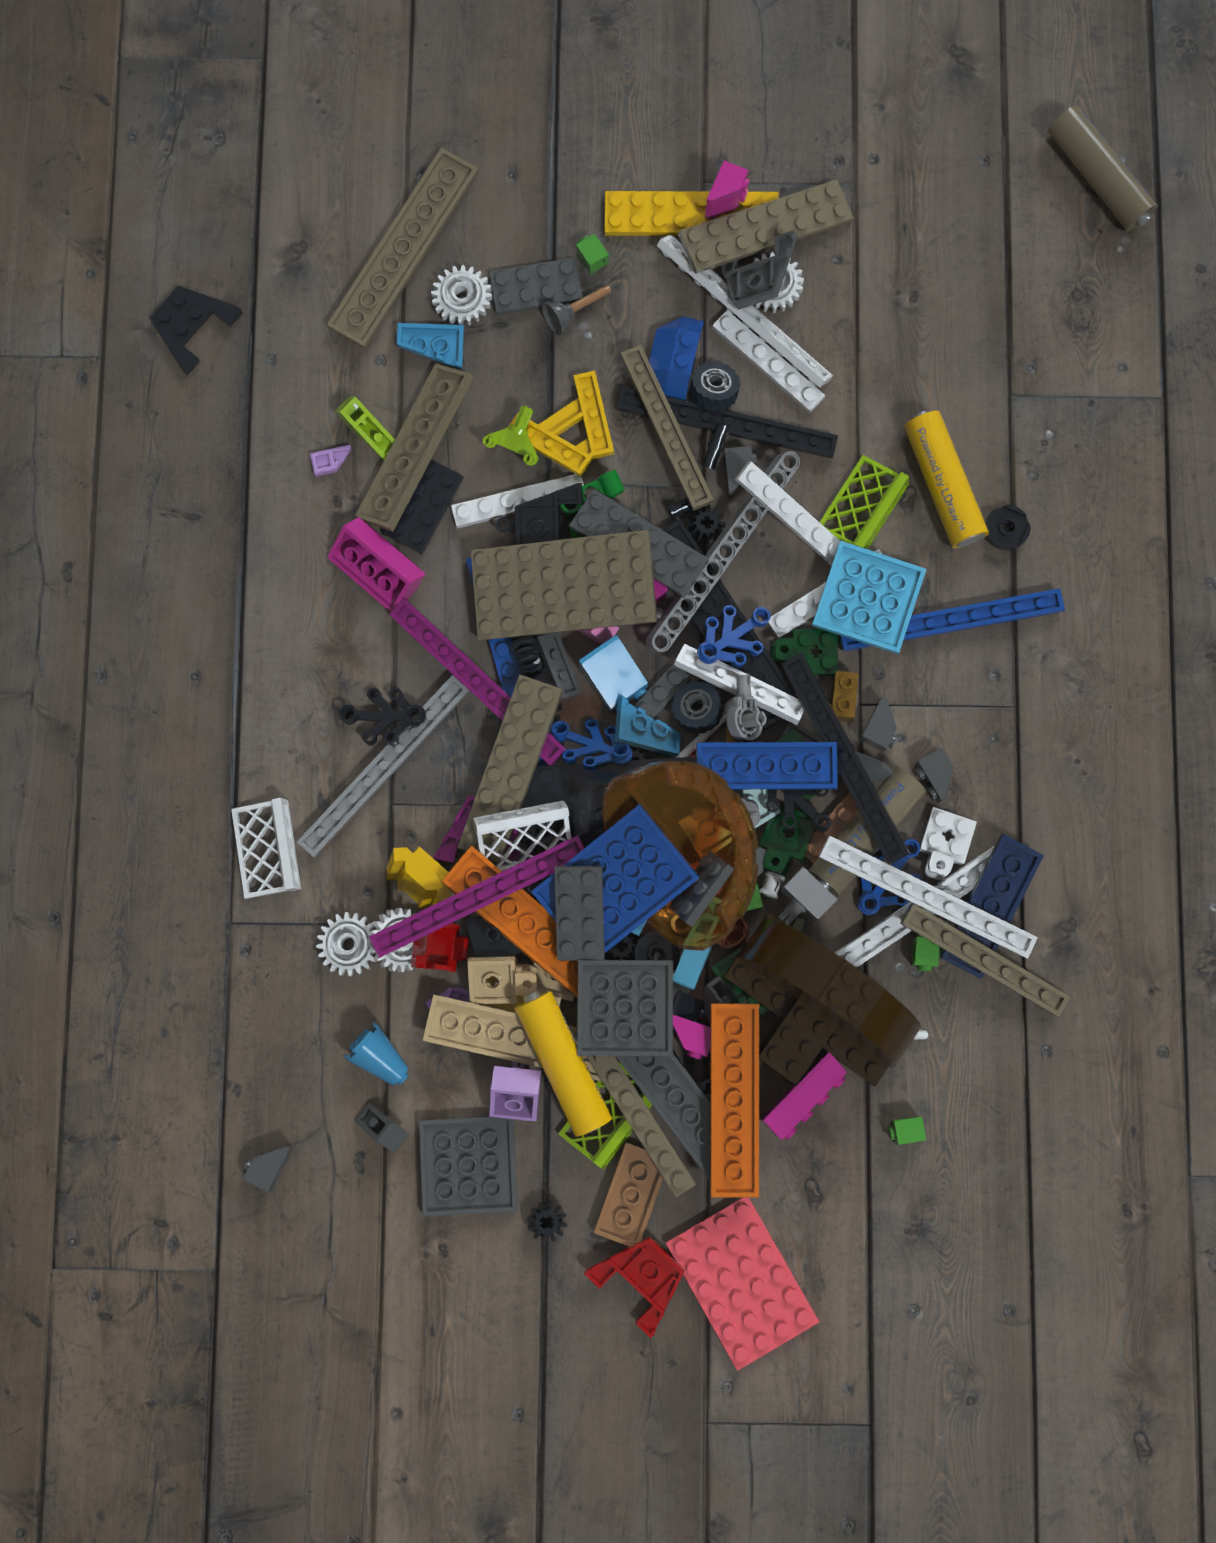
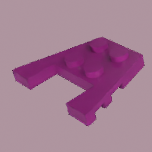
(448, 848)

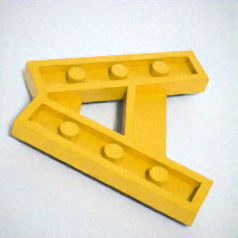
(586, 407)

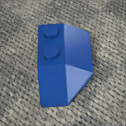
(675, 355)

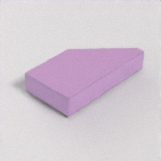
(329, 460)

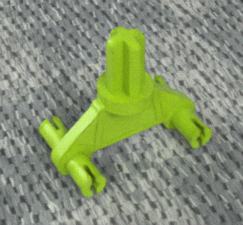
(515, 437)

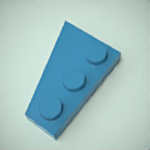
(434, 341)
(642, 731)

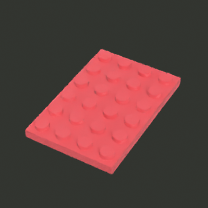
(742, 1282)

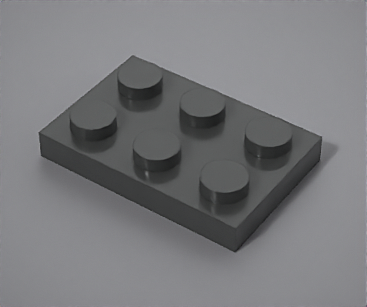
(695, 899)

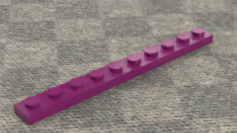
(463, 668)
(473, 898)

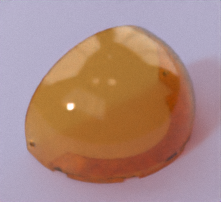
(697, 816)

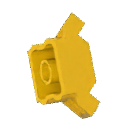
(418, 876)

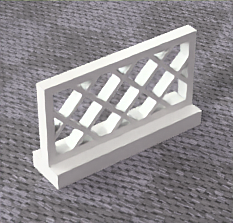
(521, 818)
(285, 848)

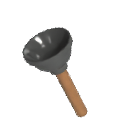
(559, 315)

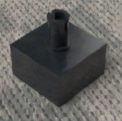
(488, 940)

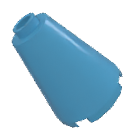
(377, 1056)

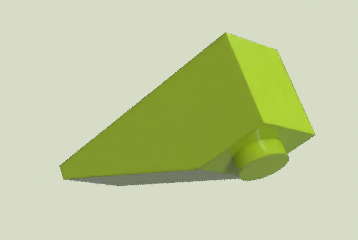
(365, 426)

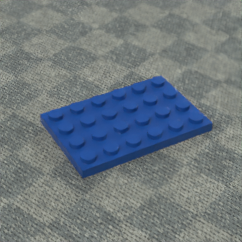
(638, 873)

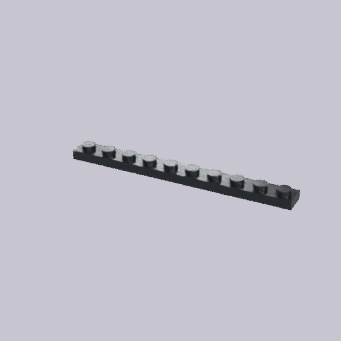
(740, 425)
(848, 762)

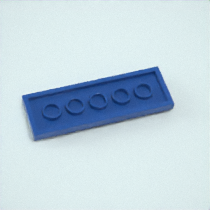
(772, 764)

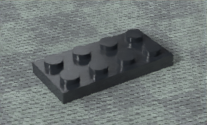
(426, 507)

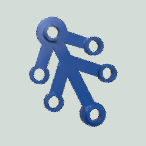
(730, 638)
(618, 753)
(875, 895)

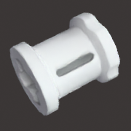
(771, 885)

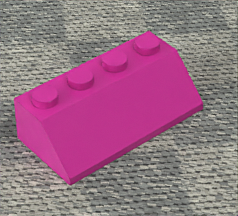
(375, 564)
(801, 1098)

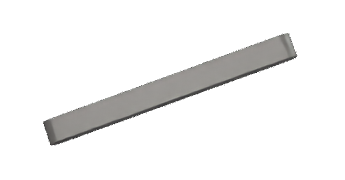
(718, 562)

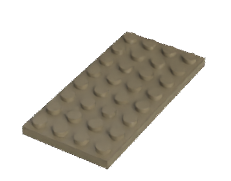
(564, 585)

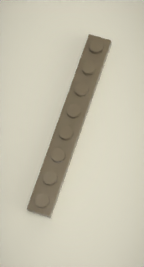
(667, 428)
(985, 960)
(642, 1123)

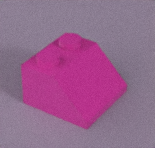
(727, 191)
(692, 1037)

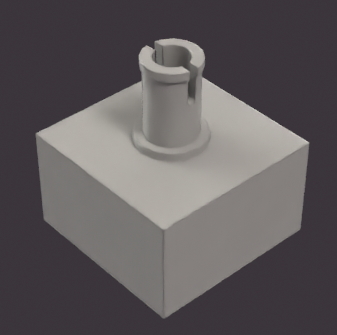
(807, 897)

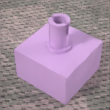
(515, 1092)

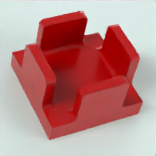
(440, 949)

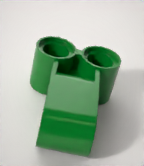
(607, 484)

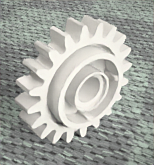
(789, 289)
(461, 308)
(334, 940)
(401, 957)

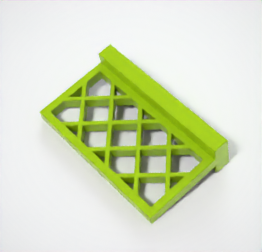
(882, 509)
(614, 1140)

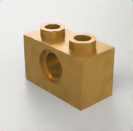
(844, 695)

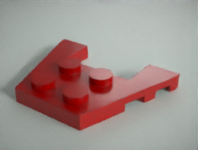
(649, 1272)

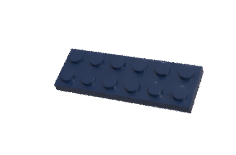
(999, 890)

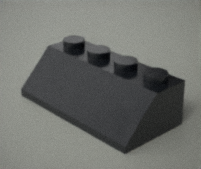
(586, 803)

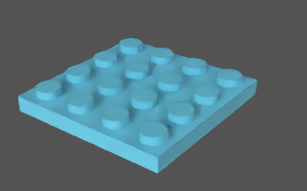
(869, 597)

